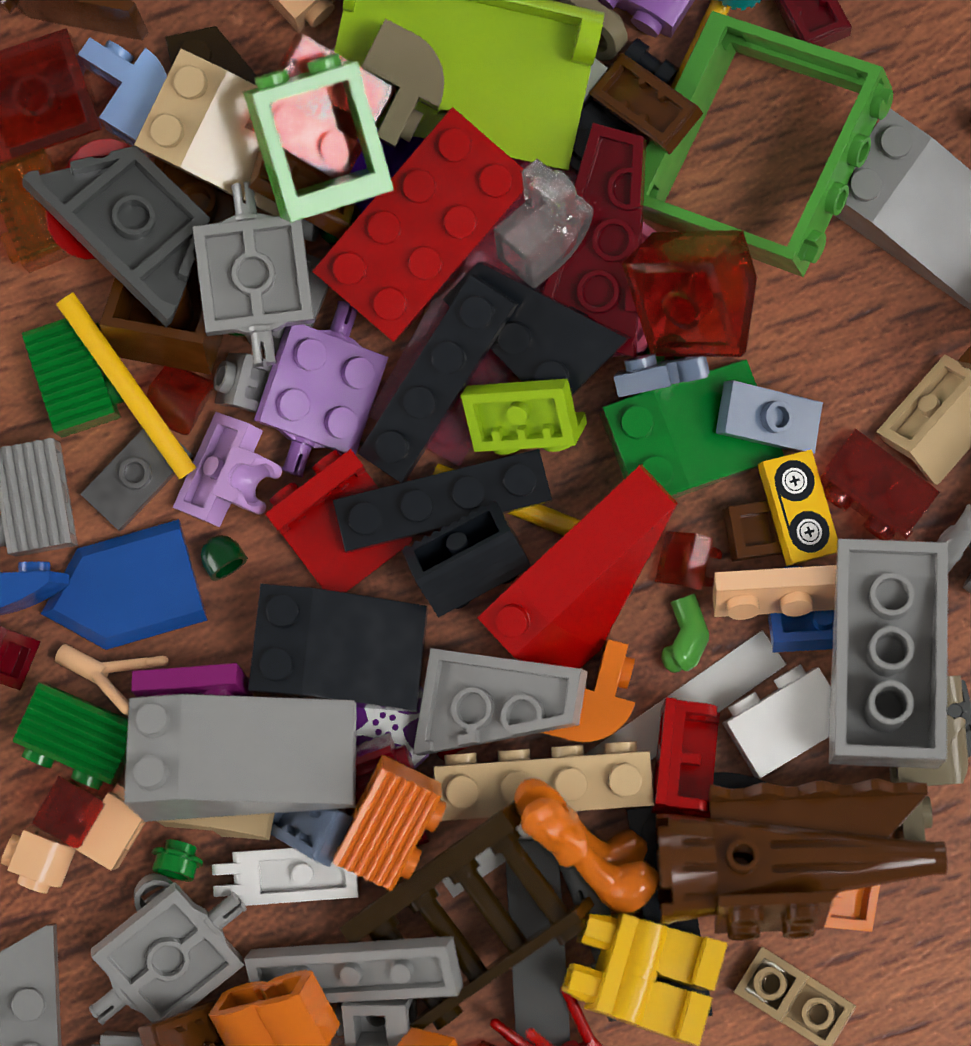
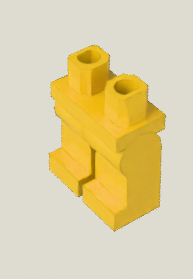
(627, 971)

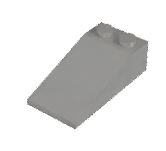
(915, 204)
(889, 654)
(238, 756)

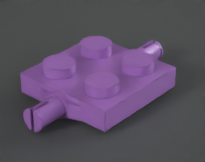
(320, 389)

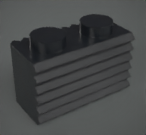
(466, 559)

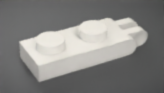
(283, 877)

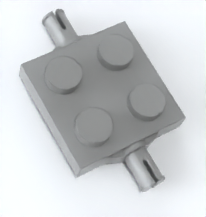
(253, 275)
(167, 956)

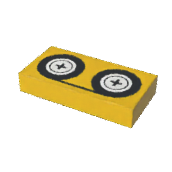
(798, 507)

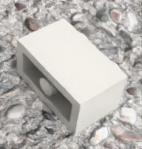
(783, 722)

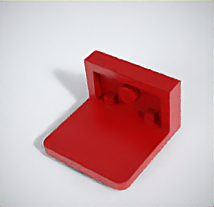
(311, 526)

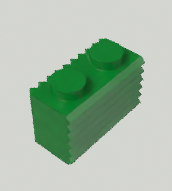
(70, 379)
(75, 734)

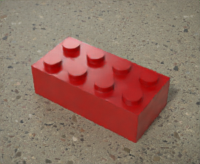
(425, 228)

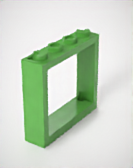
(700, 82)

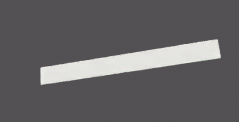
(716, 685)

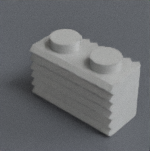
(35, 499)

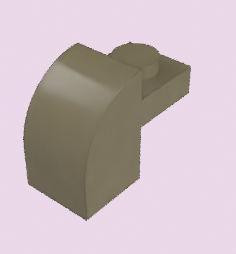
(415, 72)

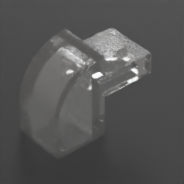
(544, 228)

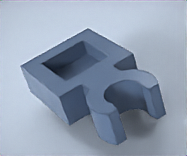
(647, 374)

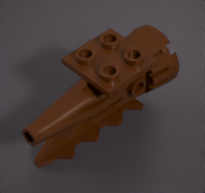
(784, 853)

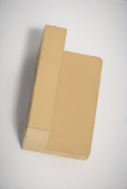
(934, 420)

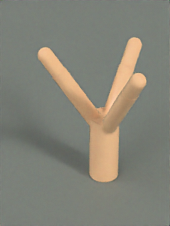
(99, 671)

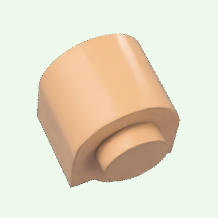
(38, 859)

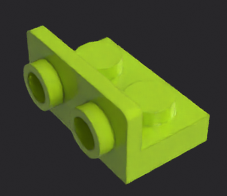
(522, 416)

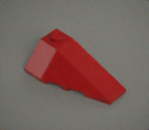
(576, 590)

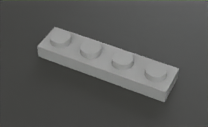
(367, 968)

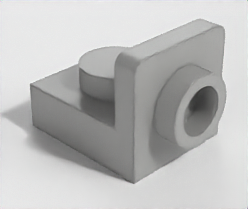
(240, 382)

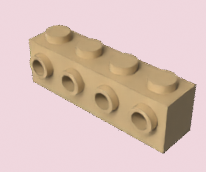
(584, 781)

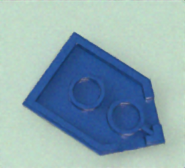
(129, 588)

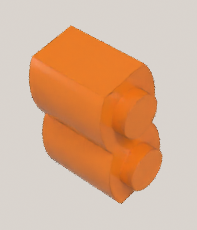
(276, 1013)

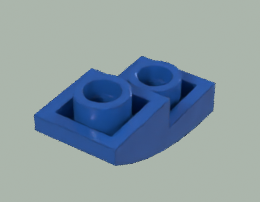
(29, 586)

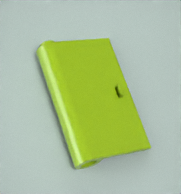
(505, 65)

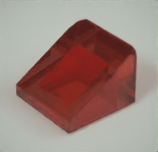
(179, 397)

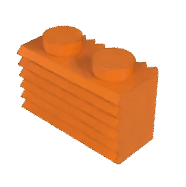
(389, 824)

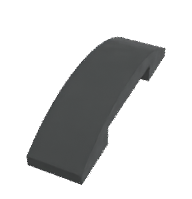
(540, 975)

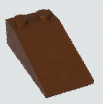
(183, 343)

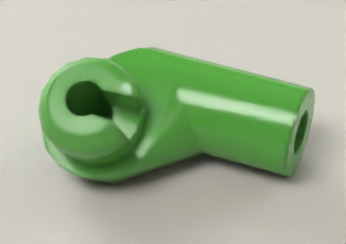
(691, 639)

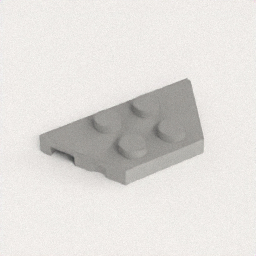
(31, 991)

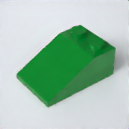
(676, 433)

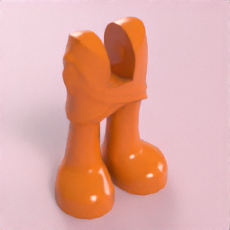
(610, 867)

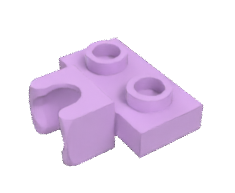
(225, 472)

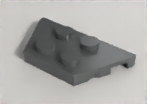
(128, 221)

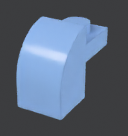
(136, 85)

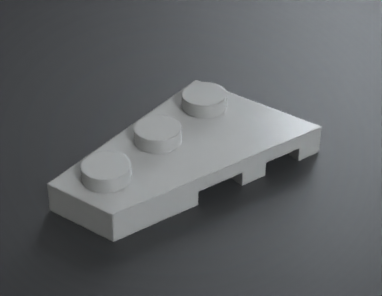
(493, 699)

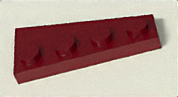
(593, 277)

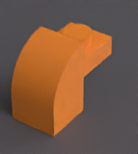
(601, 710)

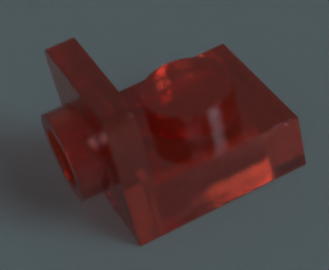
(69, 812)

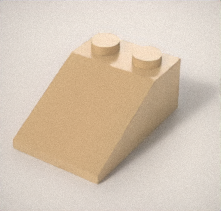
(201, 126)

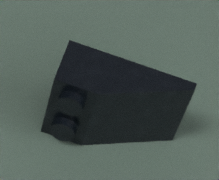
(338, 647)

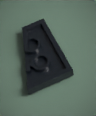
(545, 335)

